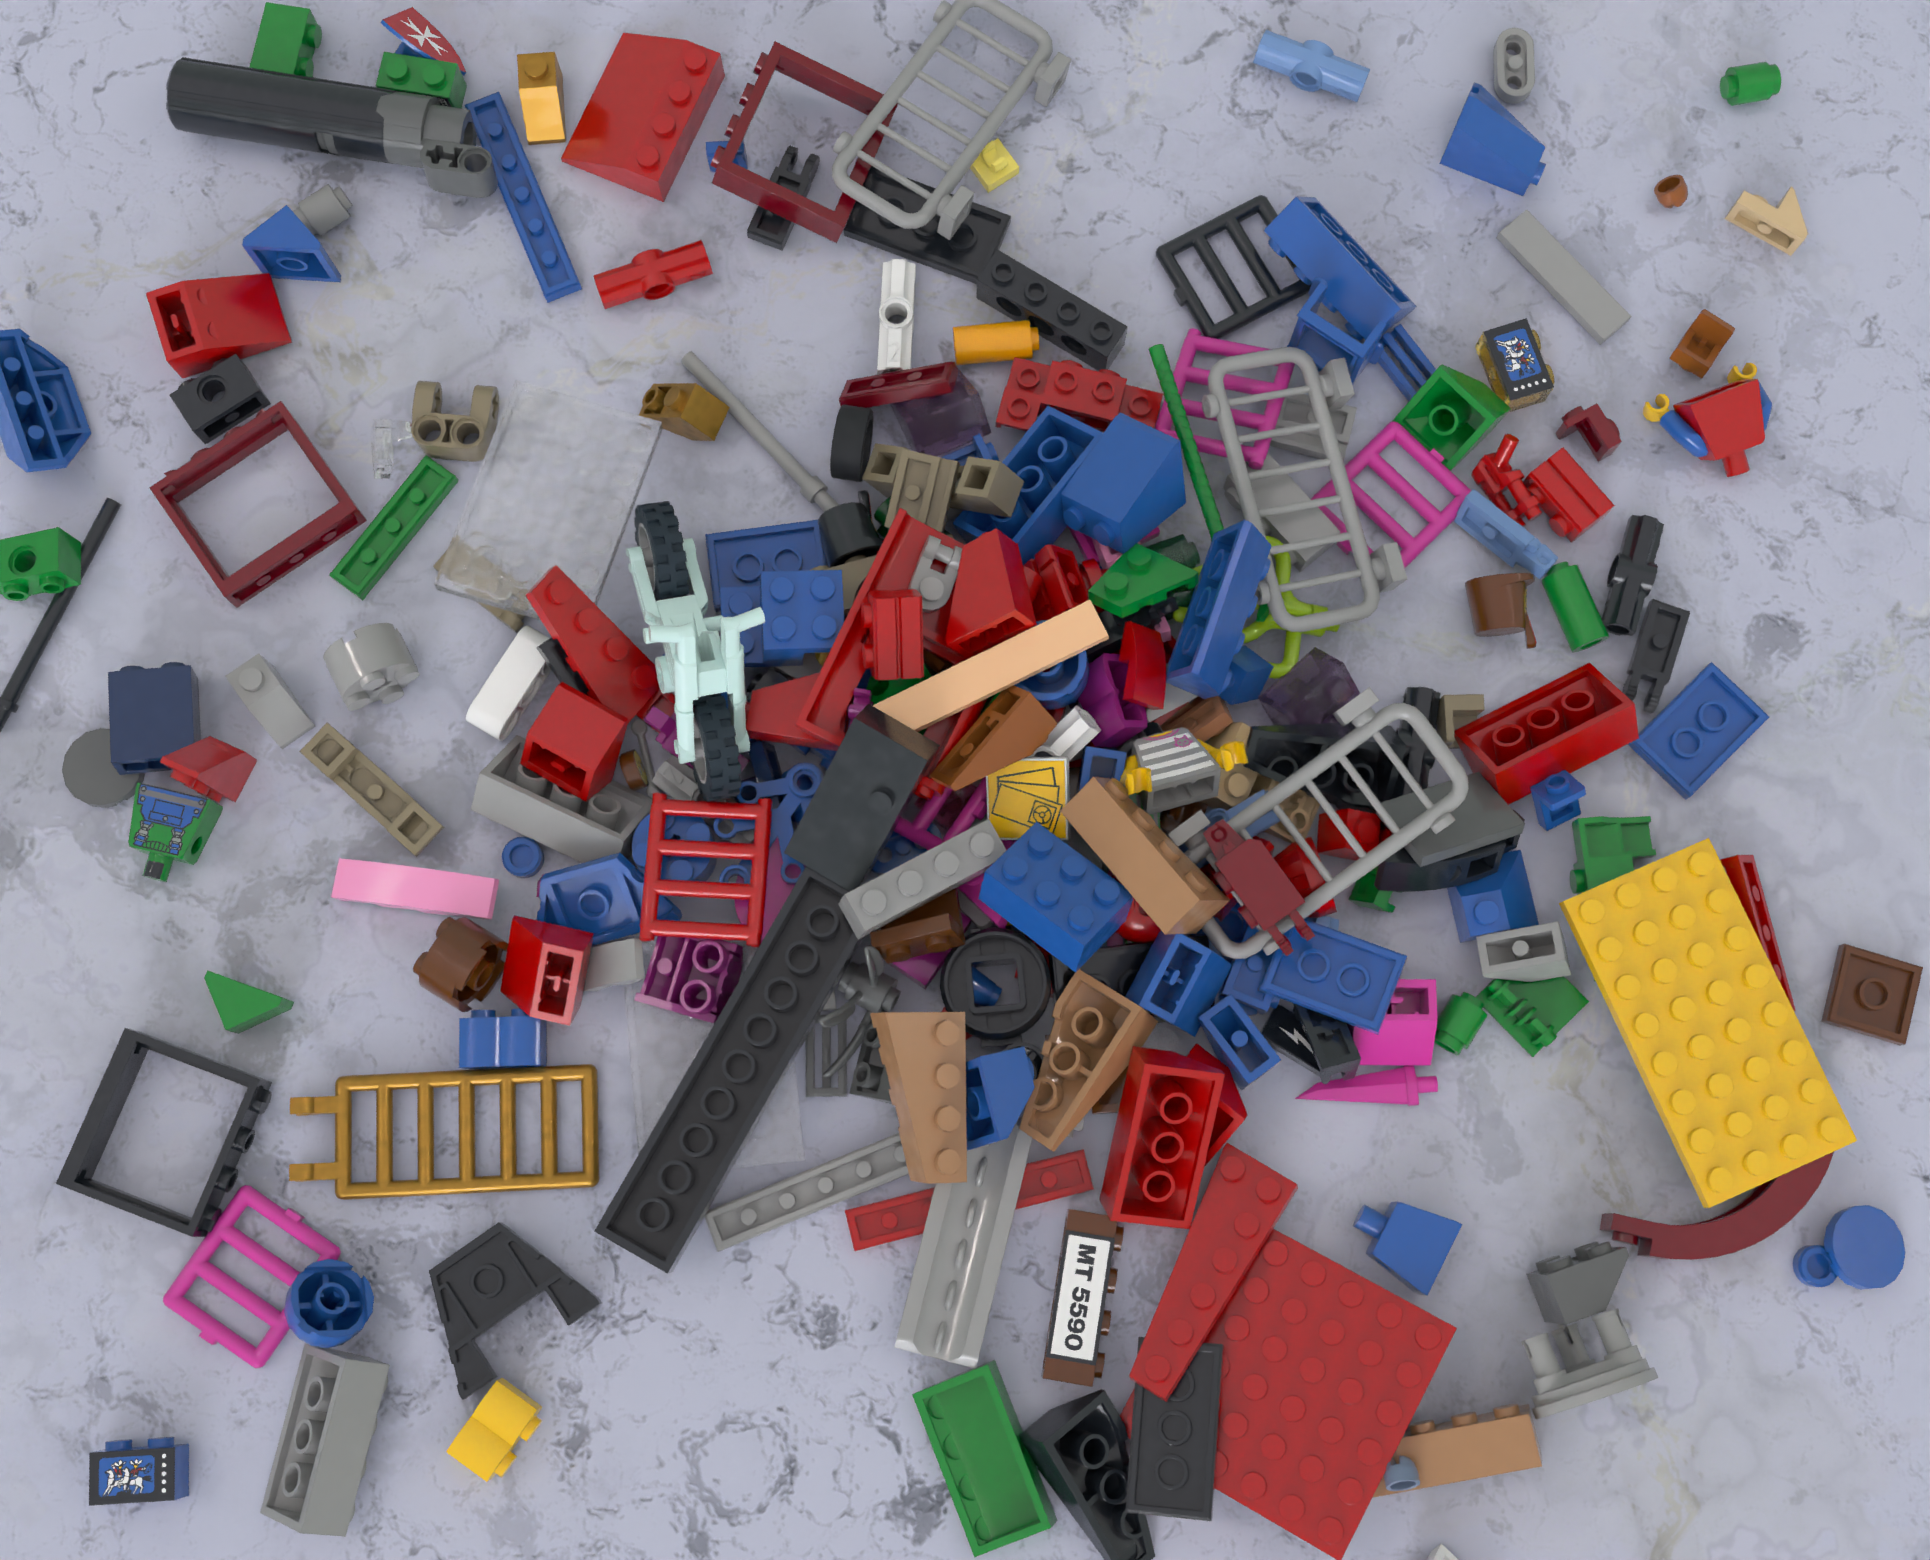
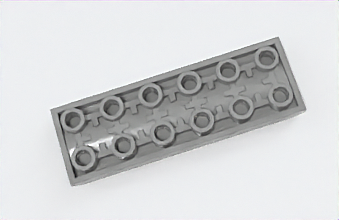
(964, 1254)

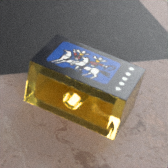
(1515, 364)

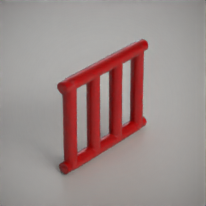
(754, 892)

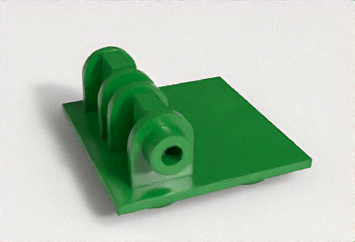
(1532, 1009)

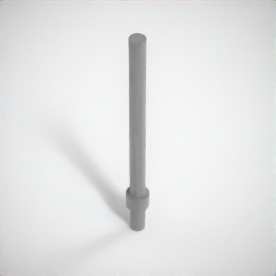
(811, 487)

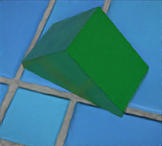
(243, 1005)

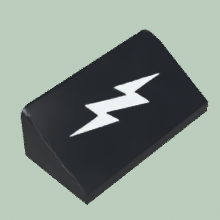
(1288, 1037)

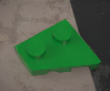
(1139, 580)

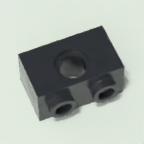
(241, 398)

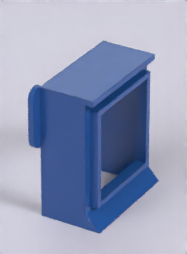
(1327, 342)

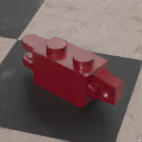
(1257, 882)

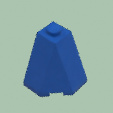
(1493, 145)

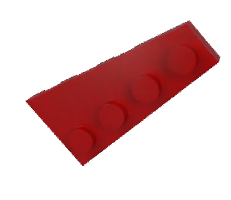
(595, 647)

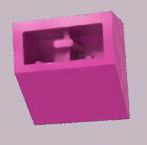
(1407, 1029)

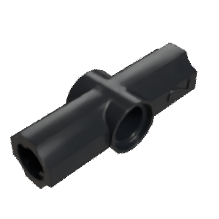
(1632, 575)
(1417, 756)

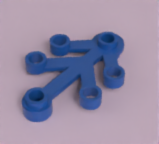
(781, 817)

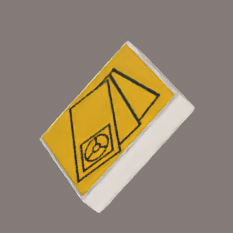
(1028, 794)

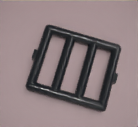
(1198, 238)

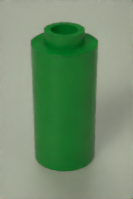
(1574, 607)

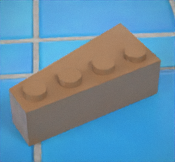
(1143, 857)
(928, 1087)
(1470, 1447)

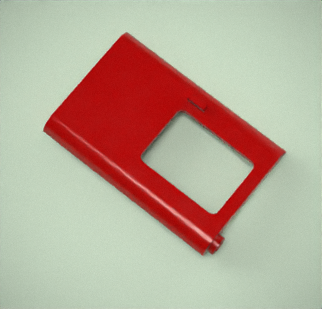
(844, 663)

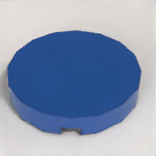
(1864, 1247)

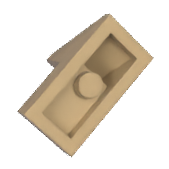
(1778, 226)

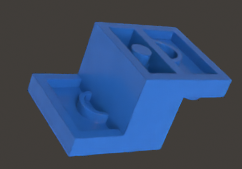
(800, 615)

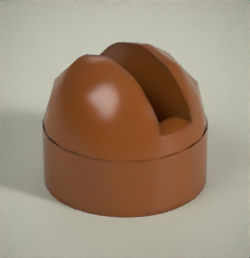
(1671, 191)

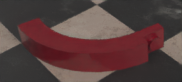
(1744, 1225)

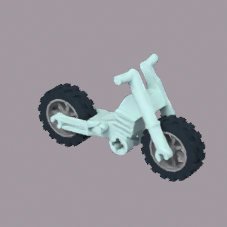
(695, 659)

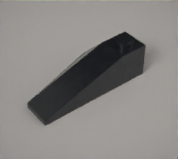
(1284, 749)
(1087, 1466)

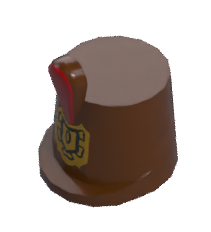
(1500, 605)

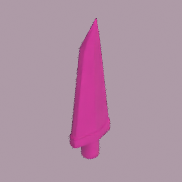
(1387, 1086)

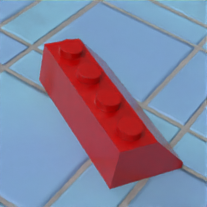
(1549, 732)
(1160, 1139)

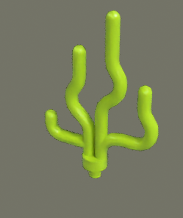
(1293, 607)

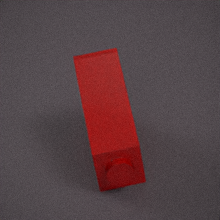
(989, 596)
(775, 710)

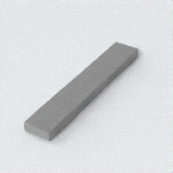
(807, 1192)

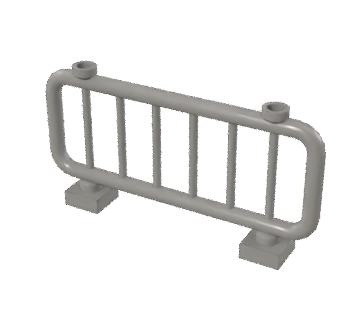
(956, 208)
(1327, 391)
(1366, 724)

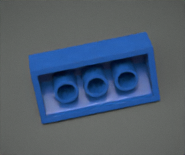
(1328, 251)
(1219, 610)

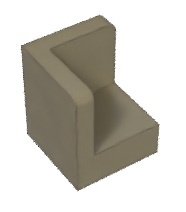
(1455, 713)

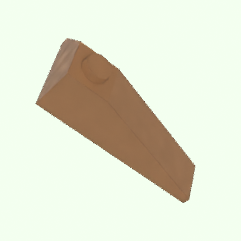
(1082, 1057)

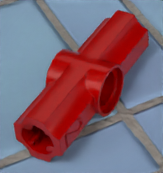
(653, 274)

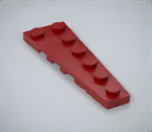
(1224, 1239)

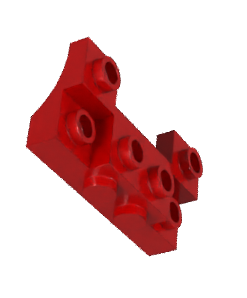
(1075, 391)

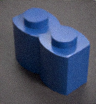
(502, 1041)

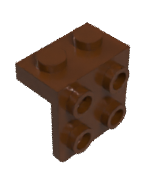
(923, 931)

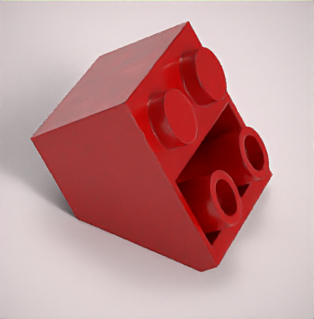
(575, 742)
(546, 969)

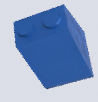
(1125, 485)

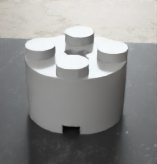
(371, 666)

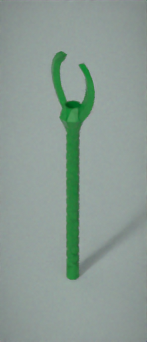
(1189, 448)

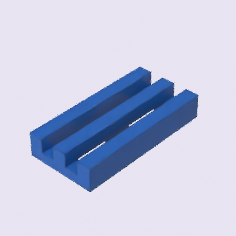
(1415, 354)

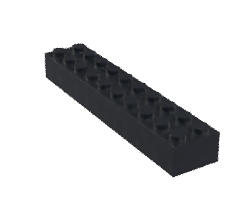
(733, 1076)

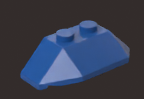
(38, 406)

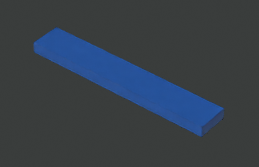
(524, 198)

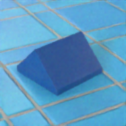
(289, 250)

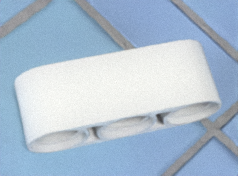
(510, 685)

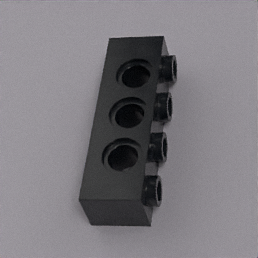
(1052, 309)

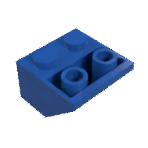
(1178, 981)

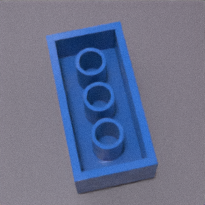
(1046, 463)

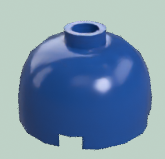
(328, 1303)

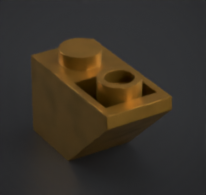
(685, 410)

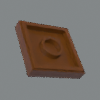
(1872, 994)

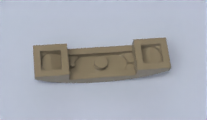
(372, 789)

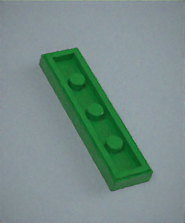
(394, 527)

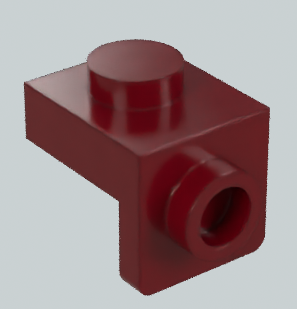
(1596, 430)

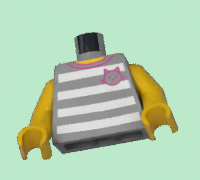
(1176, 767)

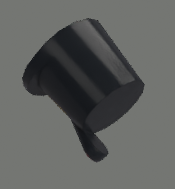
(849, 531)

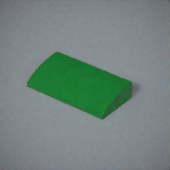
(984, 1459)

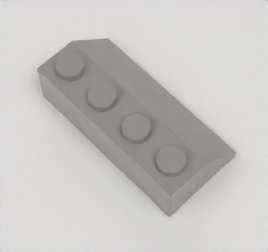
(554, 816)
(325, 1441)

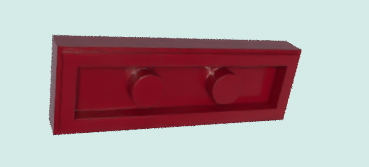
(900, 385)

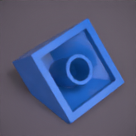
(1494, 902)
(996, 1095)

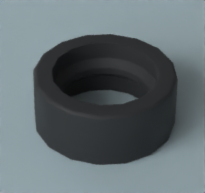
(851, 443)

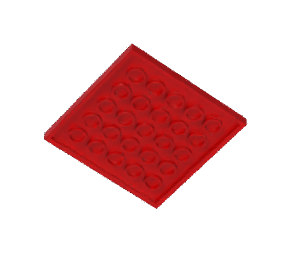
(1315, 1389)

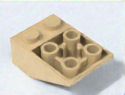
(1243, 783)

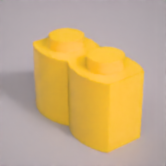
(495, 1429)

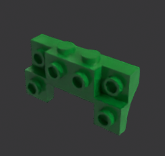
(1607, 849)

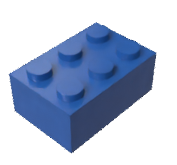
(1055, 896)

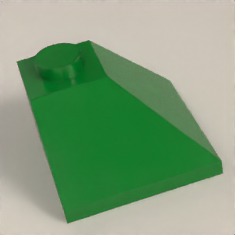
(1452, 414)

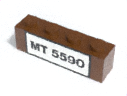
(1080, 1298)

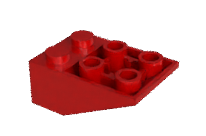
(216, 319)

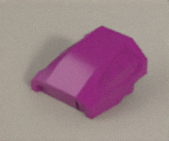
(692, 976)

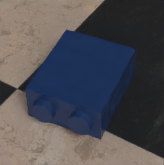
(151, 715)

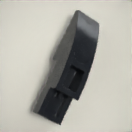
(1403, 874)

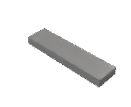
(1563, 277)

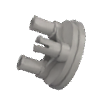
(1584, 1378)

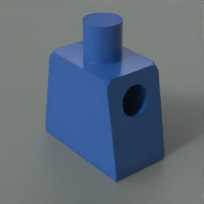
(1408, 1242)

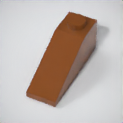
(1001, 736)

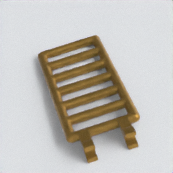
(466, 1182)

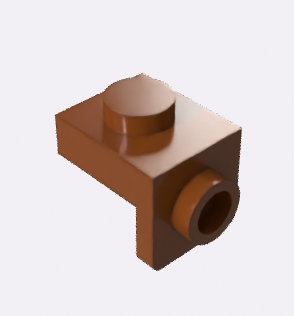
(1702, 343)

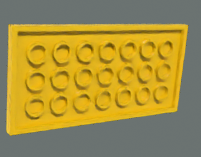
(1707, 1023)

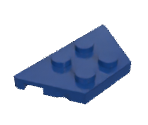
(599, 898)

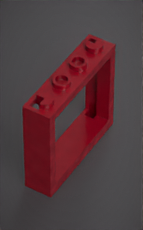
(770, 194)
(287, 554)

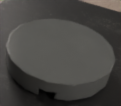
(91, 774)

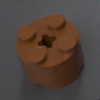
(461, 963)

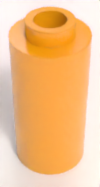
(994, 342)

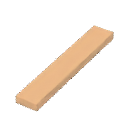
(997, 668)

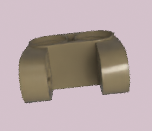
(454, 428)

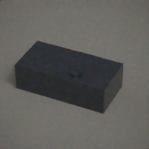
(861, 798)

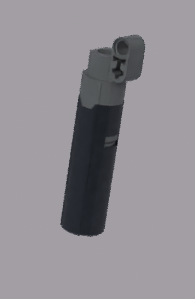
(332, 120)

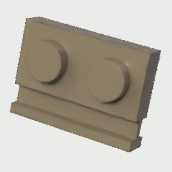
(923, 488)

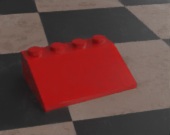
(646, 112)

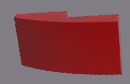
(1146, 661)

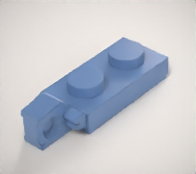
(1503, 535)

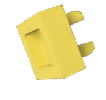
(994, 165)

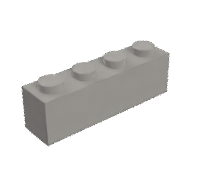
(921, 879)

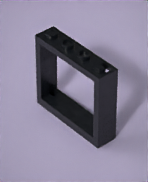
(106, 1109)

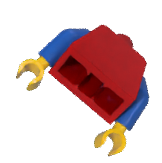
(1719, 421)

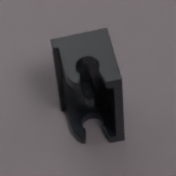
(1330, 1044)

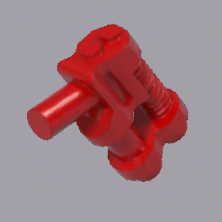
(1497, 476)

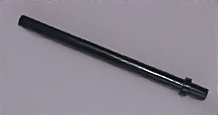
(54, 614)

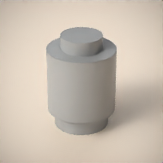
(324, 209)

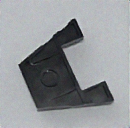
(488, 1284)

